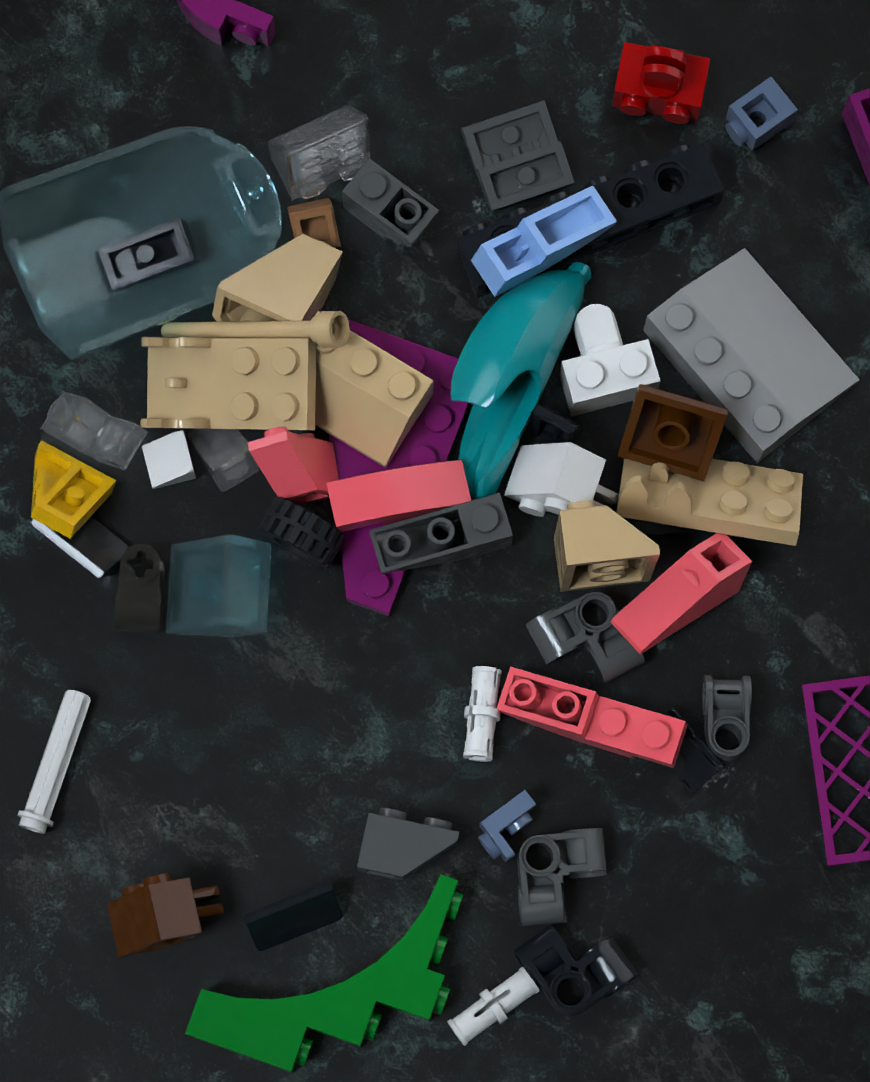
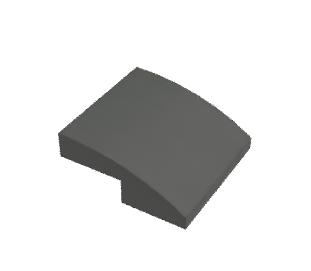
(517, 155)

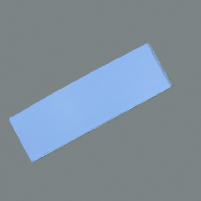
(542, 240)

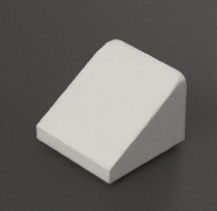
(168, 460)

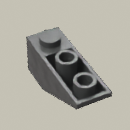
(443, 535)

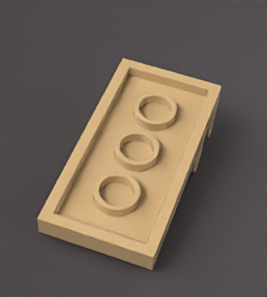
(230, 383)
(730, 501)

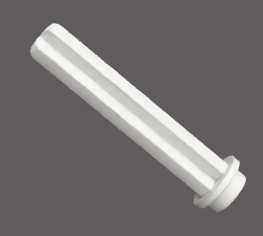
(55, 762)

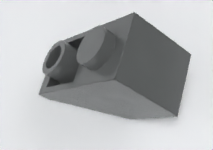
(387, 204)
(402, 847)

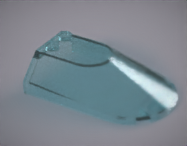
(66, 214)

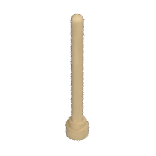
(327, 329)

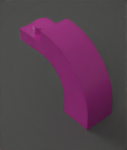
(219, 17)

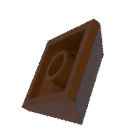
(672, 432)

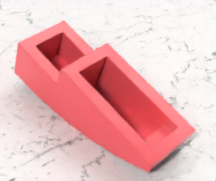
(397, 494)

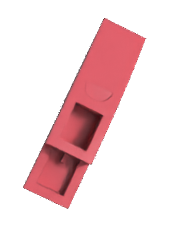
(591, 718)

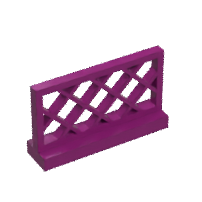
(818, 761)

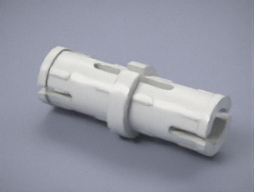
(482, 713)
(493, 1006)

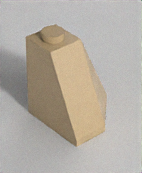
(280, 285)

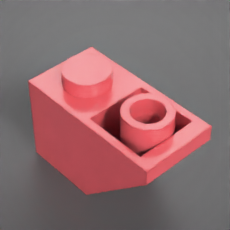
(295, 464)

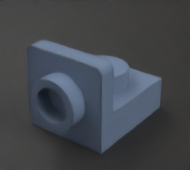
(509, 817)

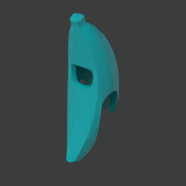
(508, 368)

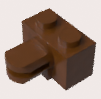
(159, 914)

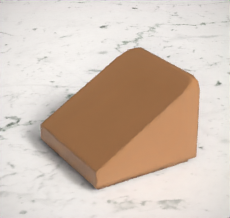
(315, 220)

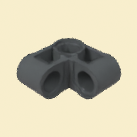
(565, 630)
(573, 856)

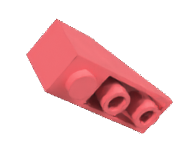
(684, 592)

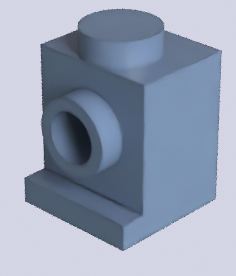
(765, 102)

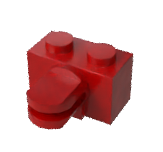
(660, 83)

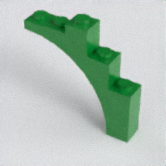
(277, 1028)

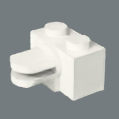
(606, 369)
(555, 475)

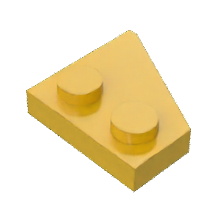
(66, 490)

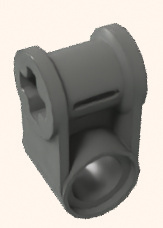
(728, 708)

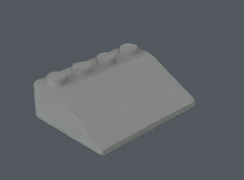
(749, 353)

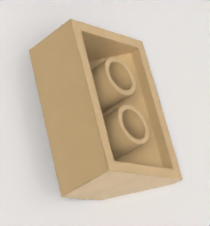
(368, 397)
(600, 548)

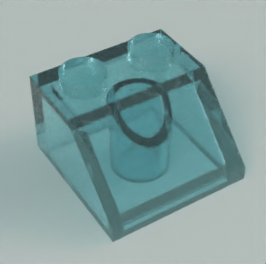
(219, 587)

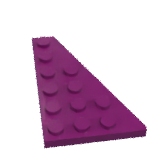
(426, 443)

